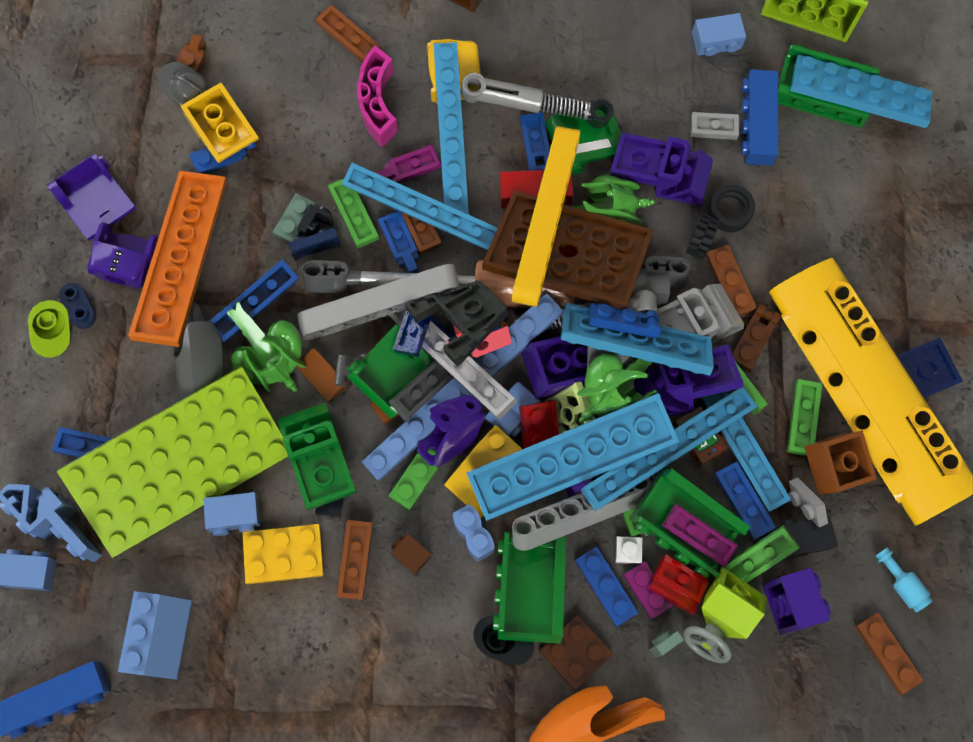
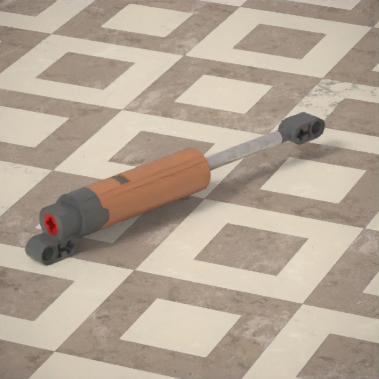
(657, 276)

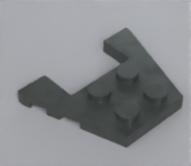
(471, 310)

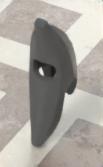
(200, 355)

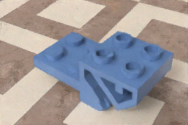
(46, 514)

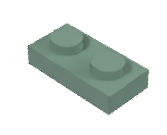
(287, 225)
(665, 643)

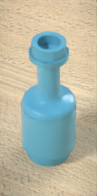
(907, 584)

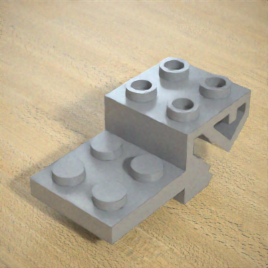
(702, 313)

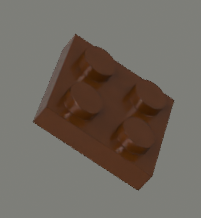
(577, 654)

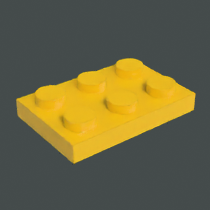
(283, 554)

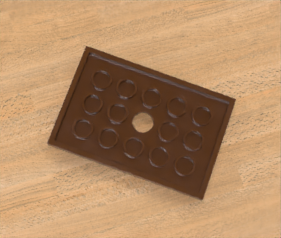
(606, 249)

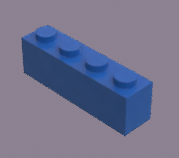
(760, 117)
(256, 298)
(52, 698)

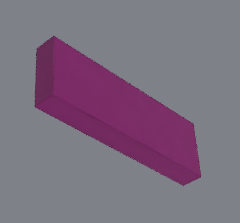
(699, 535)

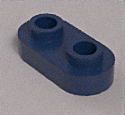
(76, 304)

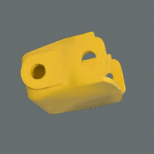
(467, 59)

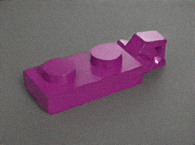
(411, 165)

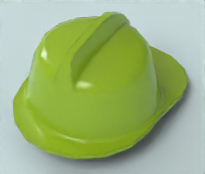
(49, 328)

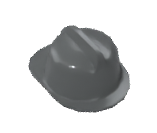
(181, 82)

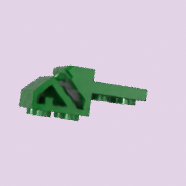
(316, 456)

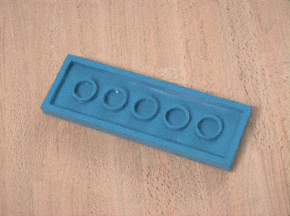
(862, 91)
(670, 348)

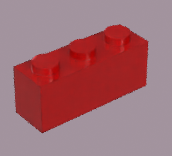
(525, 182)

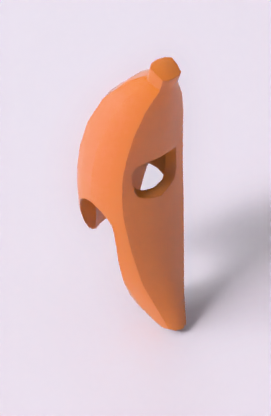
(576, 719)

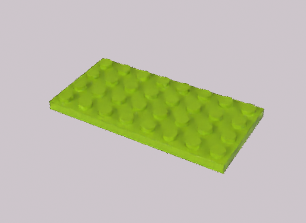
(174, 462)

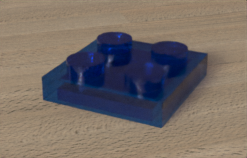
(930, 367)

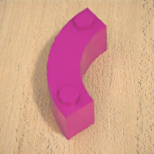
(374, 75)

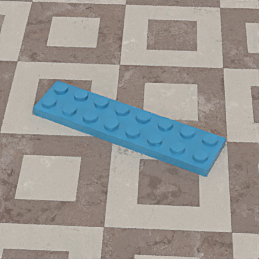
(572, 456)

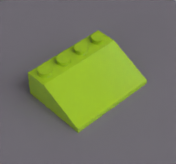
(825, 17)

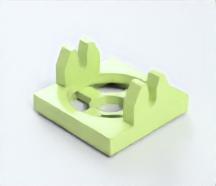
(562, 400)

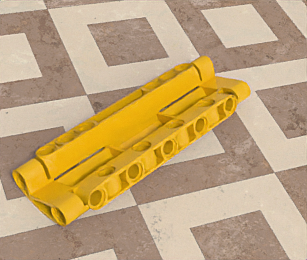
(874, 387)

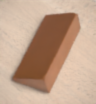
(321, 375)

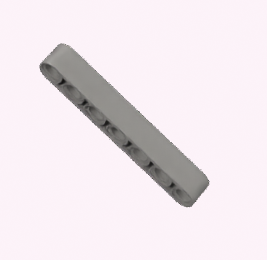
(375, 302)
(562, 524)

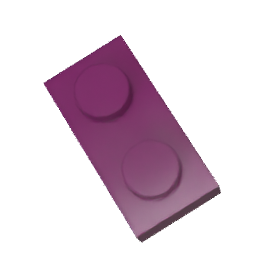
(639, 580)

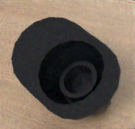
(505, 651)

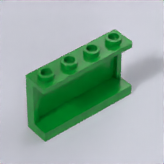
(814, 105)
(672, 489)
(531, 592)

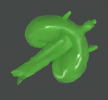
(614, 199)
(271, 356)
(608, 385)

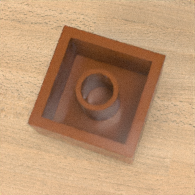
(840, 462)

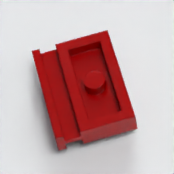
(538, 422)
(678, 584)

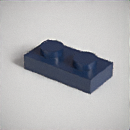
(321, 241)

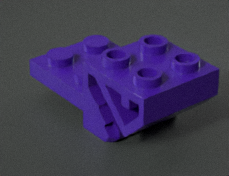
(664, 164)
(680, 386)

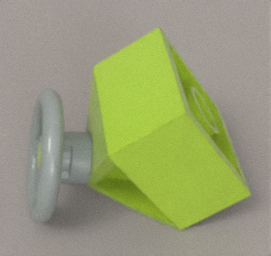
(729, 611)

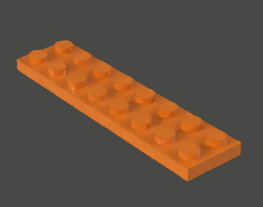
(178, 259)

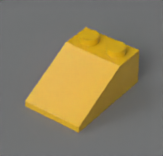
(219, 122)
(489, 449)

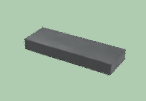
(420, 390)

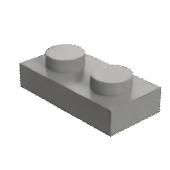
(714, 125)
(808, 502)

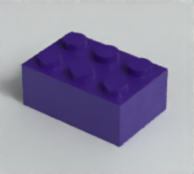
(554, 365)
(796, 601)

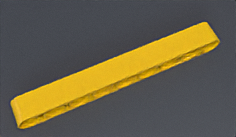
(546, 217)

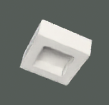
(628, 550)

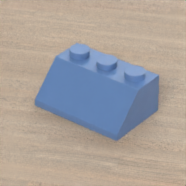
(155, 635)

